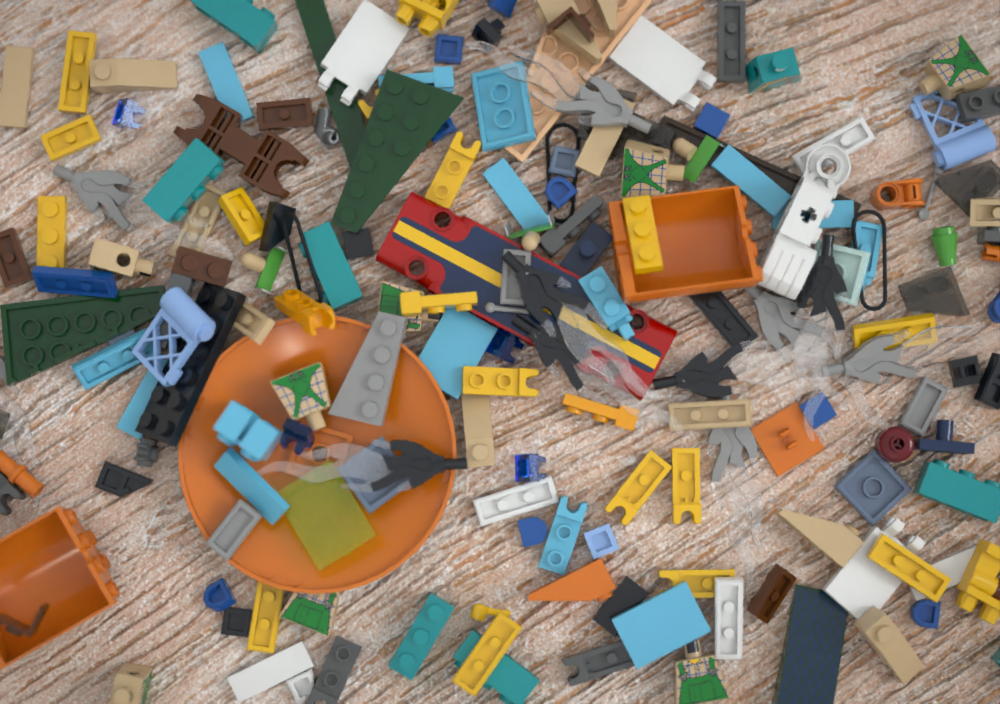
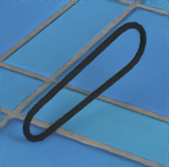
(548, 165)
(306, 252)
(884, 252)

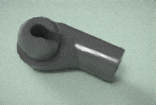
(324, 129)

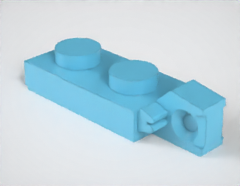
(868, 240)
(607, 302)

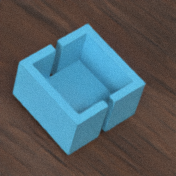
(246, 429)

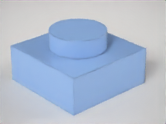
(601, 541)

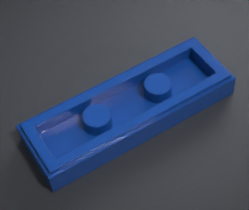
(75, 281)

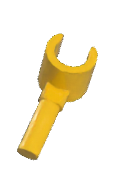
(480, 611)

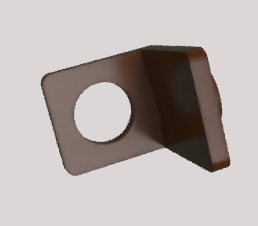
(579, 21)
(18, 628)

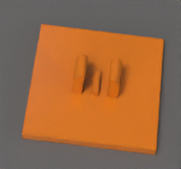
(785, 439)

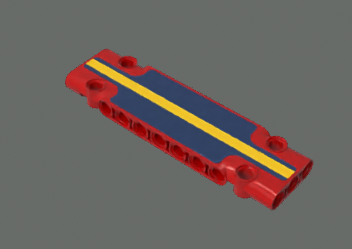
(469, 260)

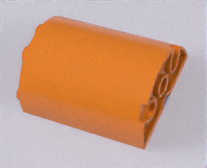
(700, 244)
(56, 565)

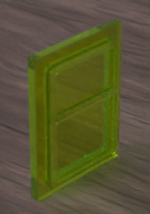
(326, 519)

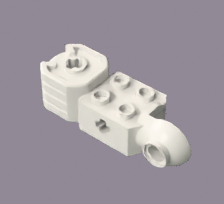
(788, 253)

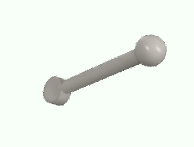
(924, 213)
(491, 307)

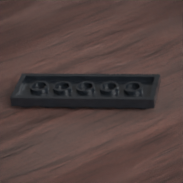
(173, 405)

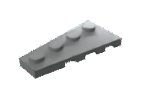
(370, 379)

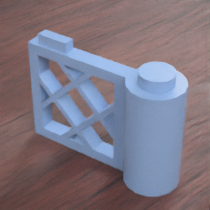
(956, 146)
(182, 317)

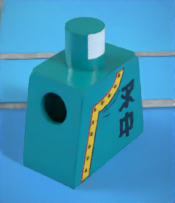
(773, 69)

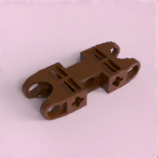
(260, 157)

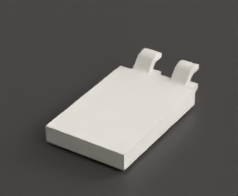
(362, 51)
(661, 64)
(862, 581)

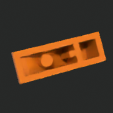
(581, 584)

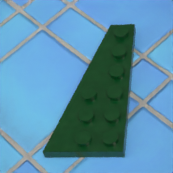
(397, 132)
(58, 329)

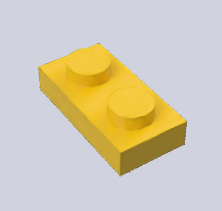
(71, 138)
(242, 215)

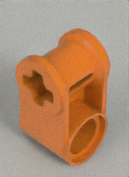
(903, 194)

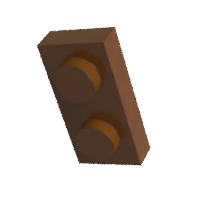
(284, 114)
(13, 263)
(201, 266)
(771, 593)

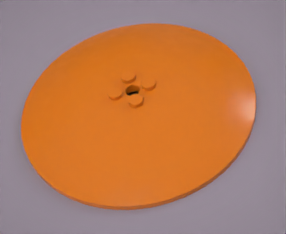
(275, 552)

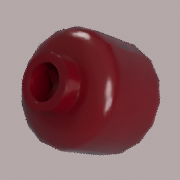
(886, 448)

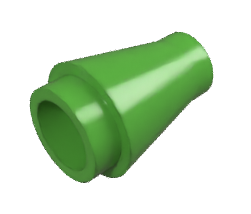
(945, 244)

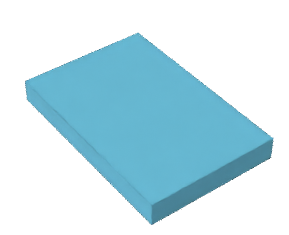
(502, 109)
(455, 343)
(661, 624)

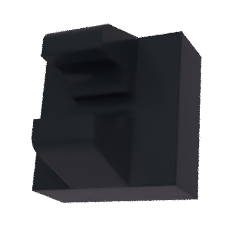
(488, 31)
(965, 371)

